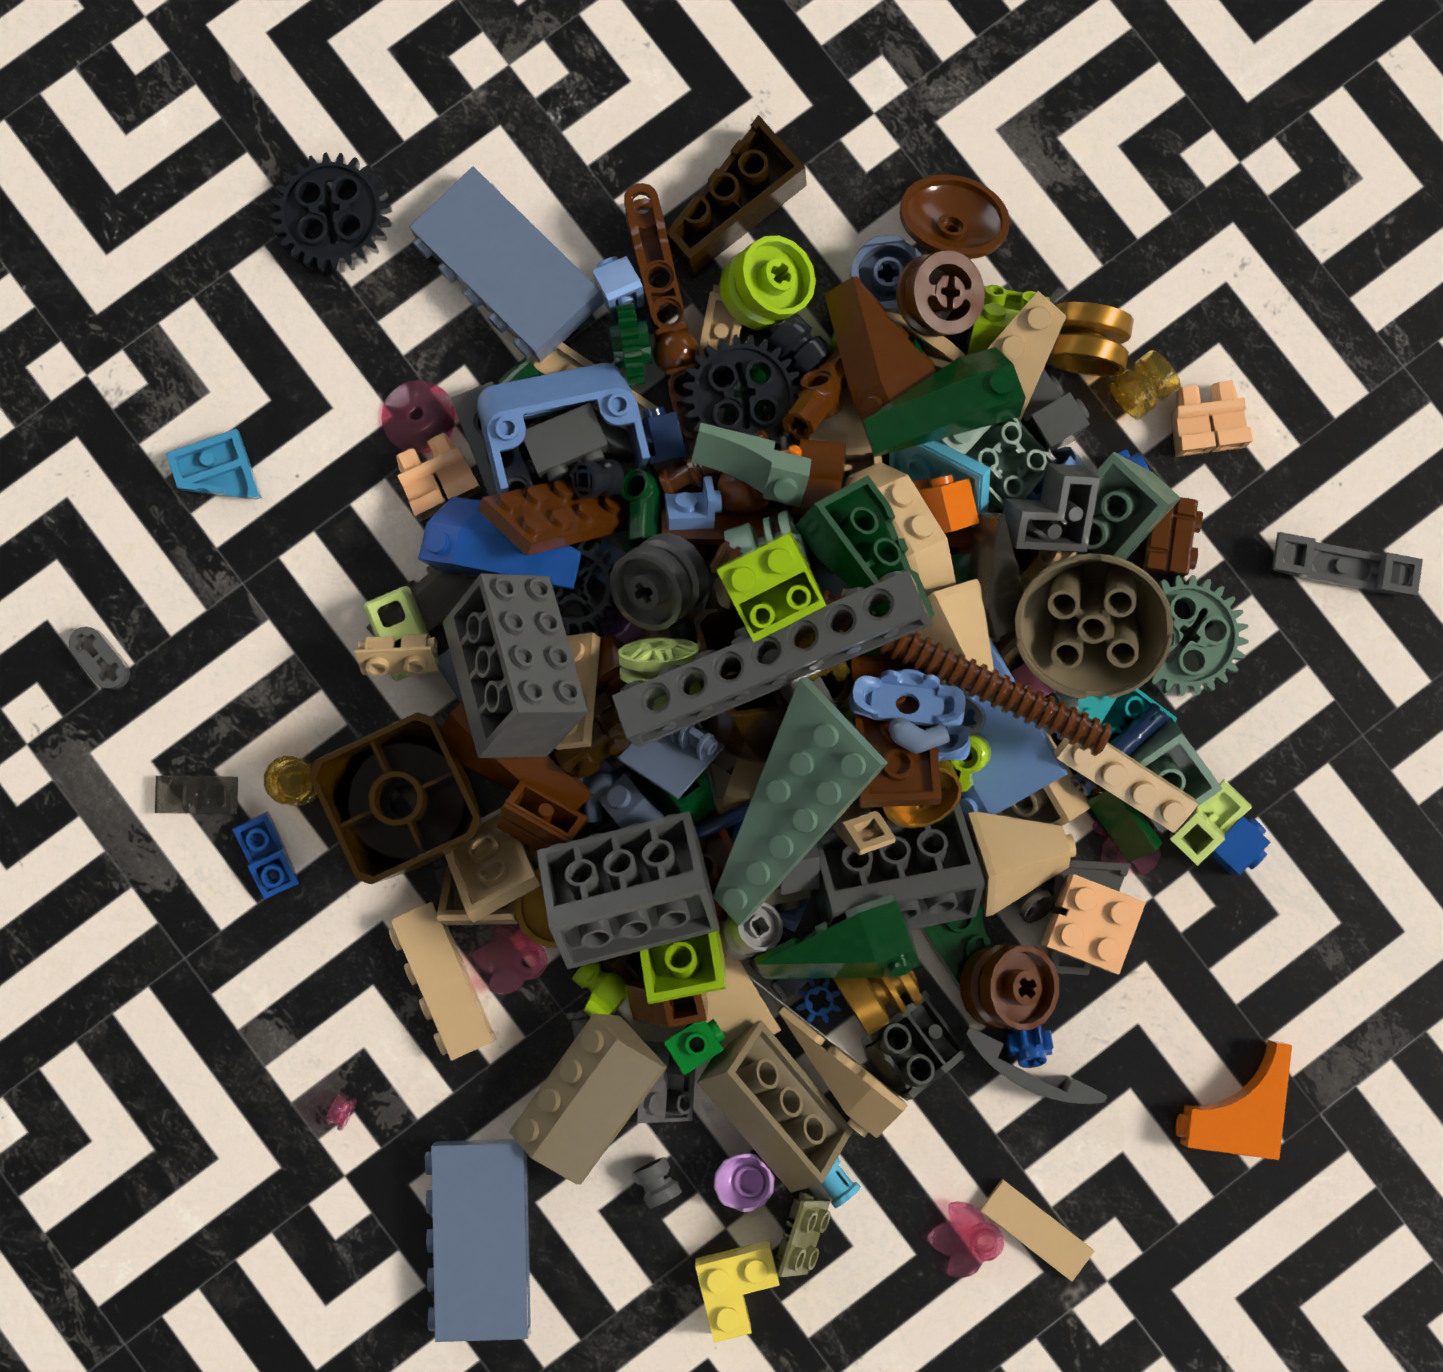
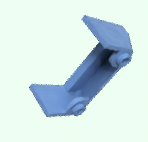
(507, 405)

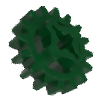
(631, 344)

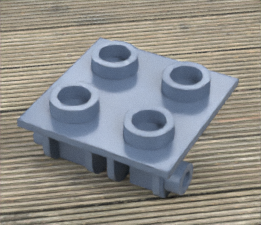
(674, 759)

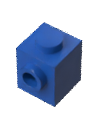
(1242, 846)

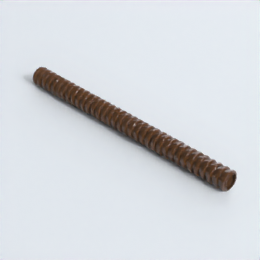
(977, 680)

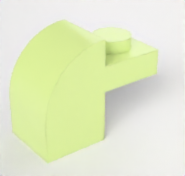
(1209, 822)

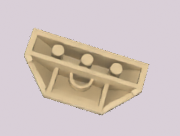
(926, 542)

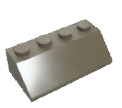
(588, 1097)
(776, 1107)

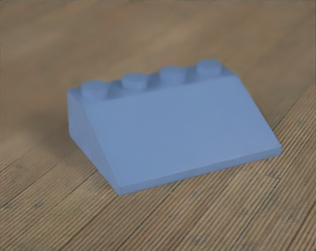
(1019, 760)

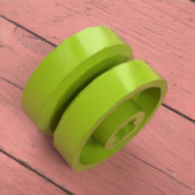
(767, 282)

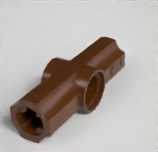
(819, 398)

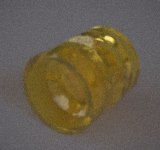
(1150, 380)
(289, 781)

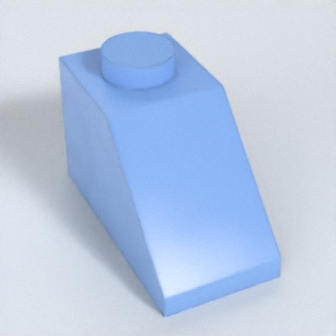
(618, 284)

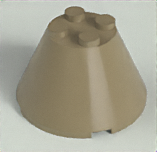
(1093, 626)

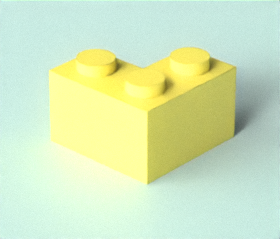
(726, 1279)

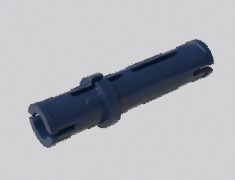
(1129, 740)

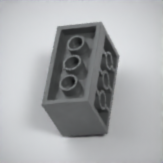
(514, 666)
(926, 868)
(627, 890)

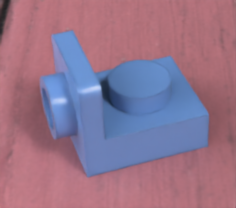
(693, 510)

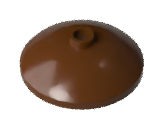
(954, 215)

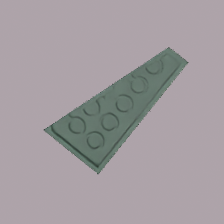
(805, 787)

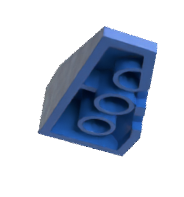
(467, 543)

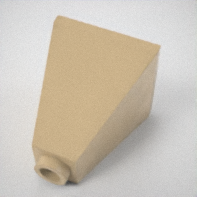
(960, 622)
(1016, 856)

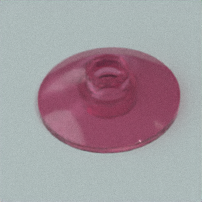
(436, 419)

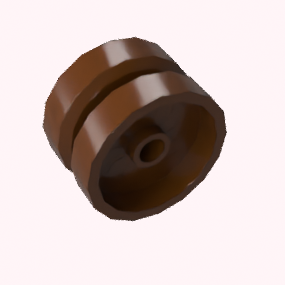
(1009, 986)

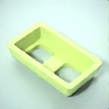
(411, 625)

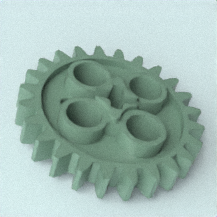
(1213, 656)

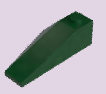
(954, 400)
(857, 537)
(867, 944)

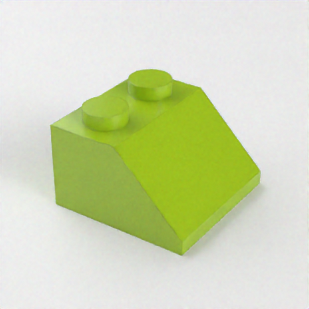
(684, 968)

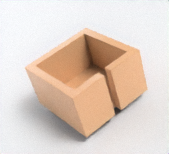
(1096, 923)

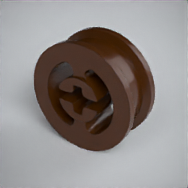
(960, 292)

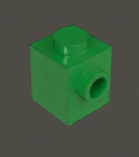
(695, 1044)

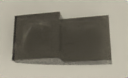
(196, 795)

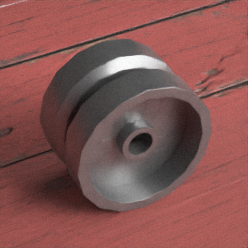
(659, 581)

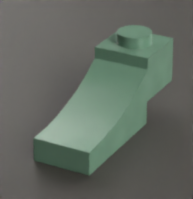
(753, 461)

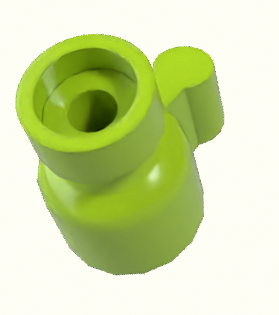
(977, 759)
(606, 989)

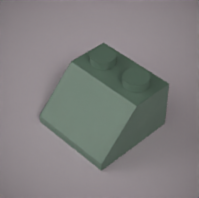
(1176, 760)

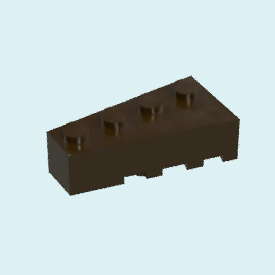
(738, 196)

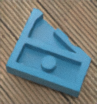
(215, 467)

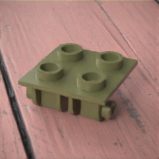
(800, 1251)

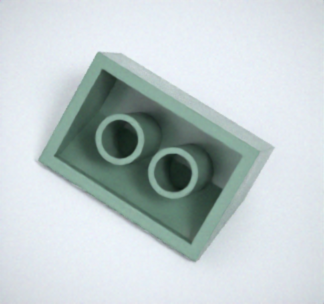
(1126, 507)

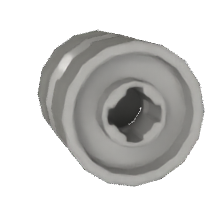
(753, 937)

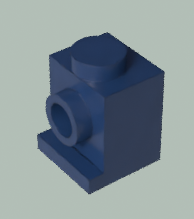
(662, 435)

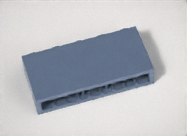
(505, 265)
(478, 1241)

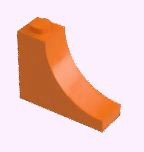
(1248, 1120)

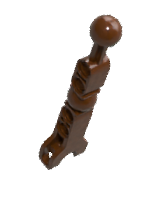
(673, 344)

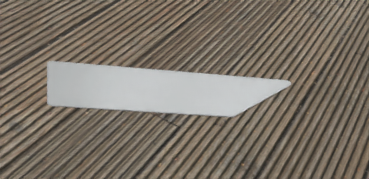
(802, 1018)

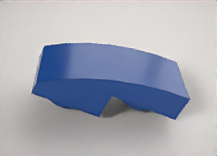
(266, 855)

